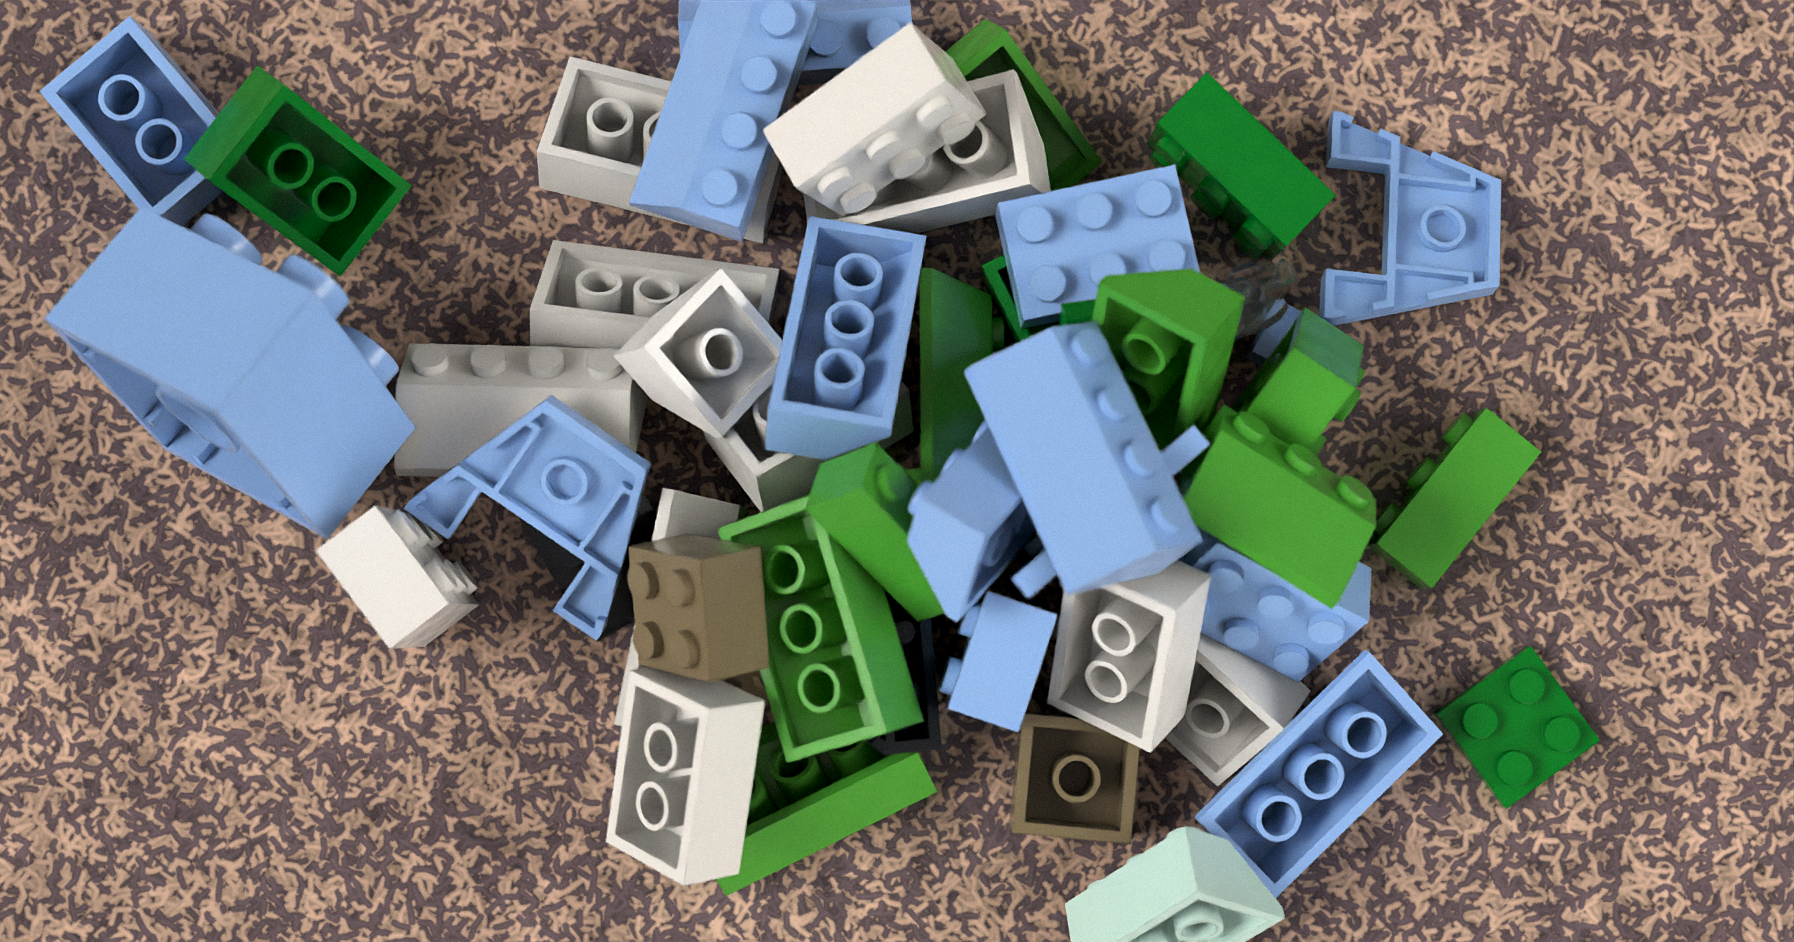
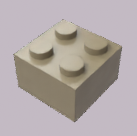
(698, 607)
(1072, 780)

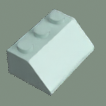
(1176, 892)

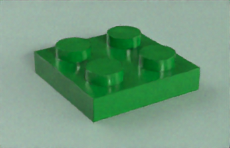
(1516, 726)

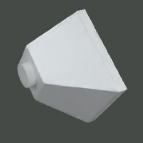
(705, 355)

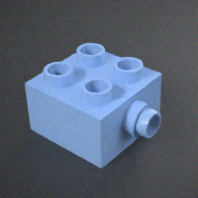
(238, 364)

